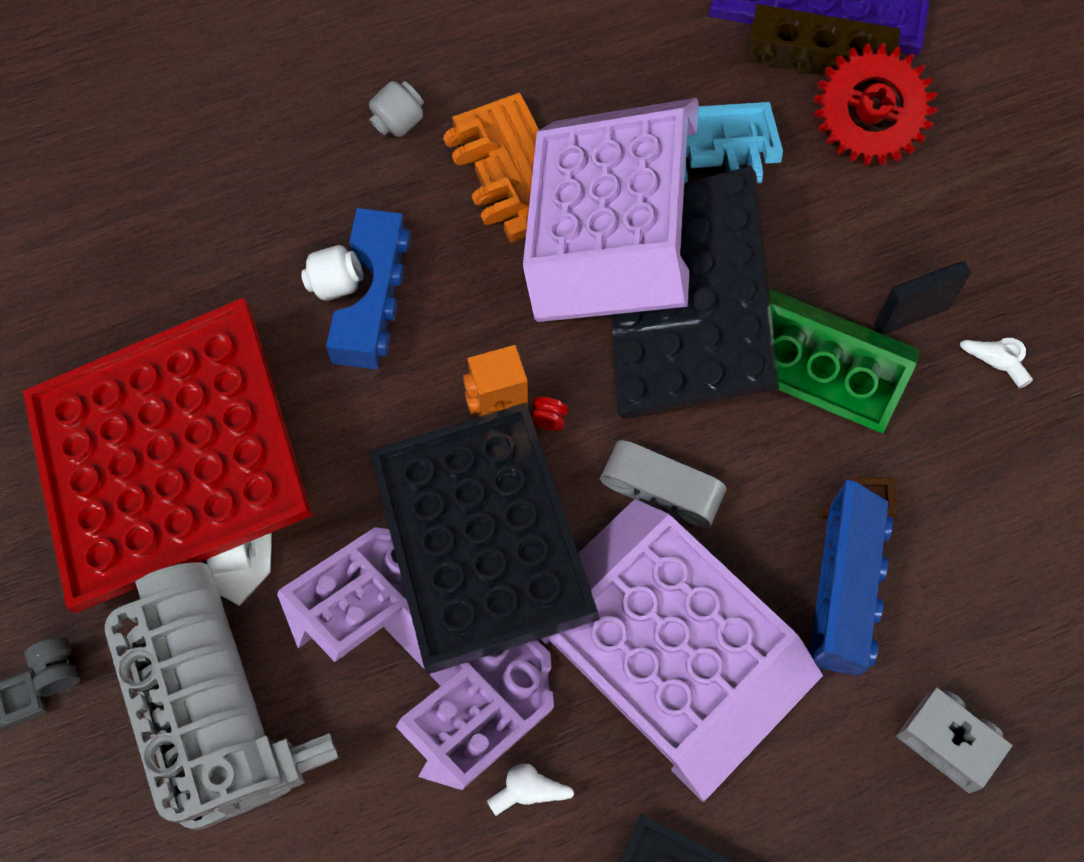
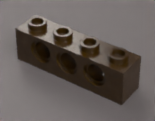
(811, 40)

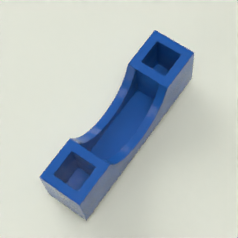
(359, 331)

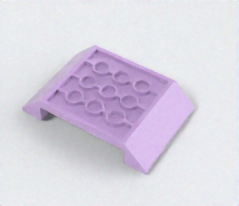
(609, 213)
(684, 647)

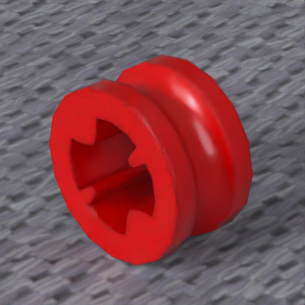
(549, 413)

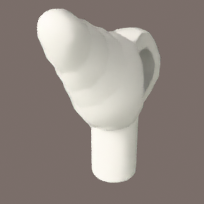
(1002, 355)
(528, 787)

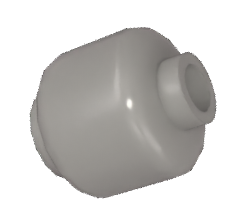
(396, 109)

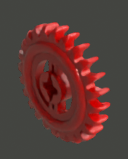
(907, 118)

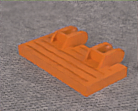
(508, 141)

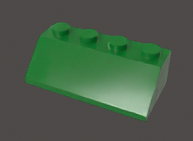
(839, 362)

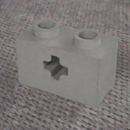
(930, 735)

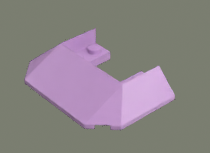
(480, 703)

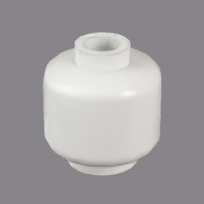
(332, 272)

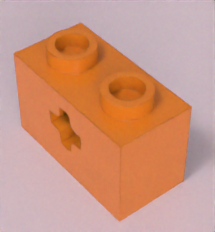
(495, 381)

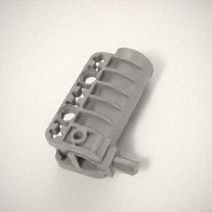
(205, 702)

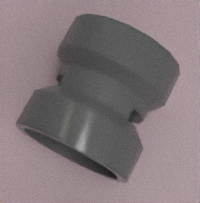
(52, 666)

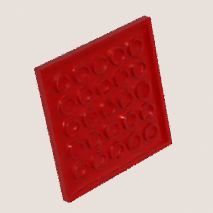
(163, 455)

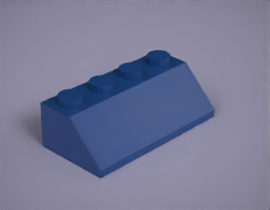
(850, 581)

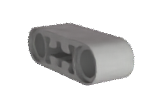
(663, 483)

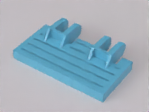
(734, 137)

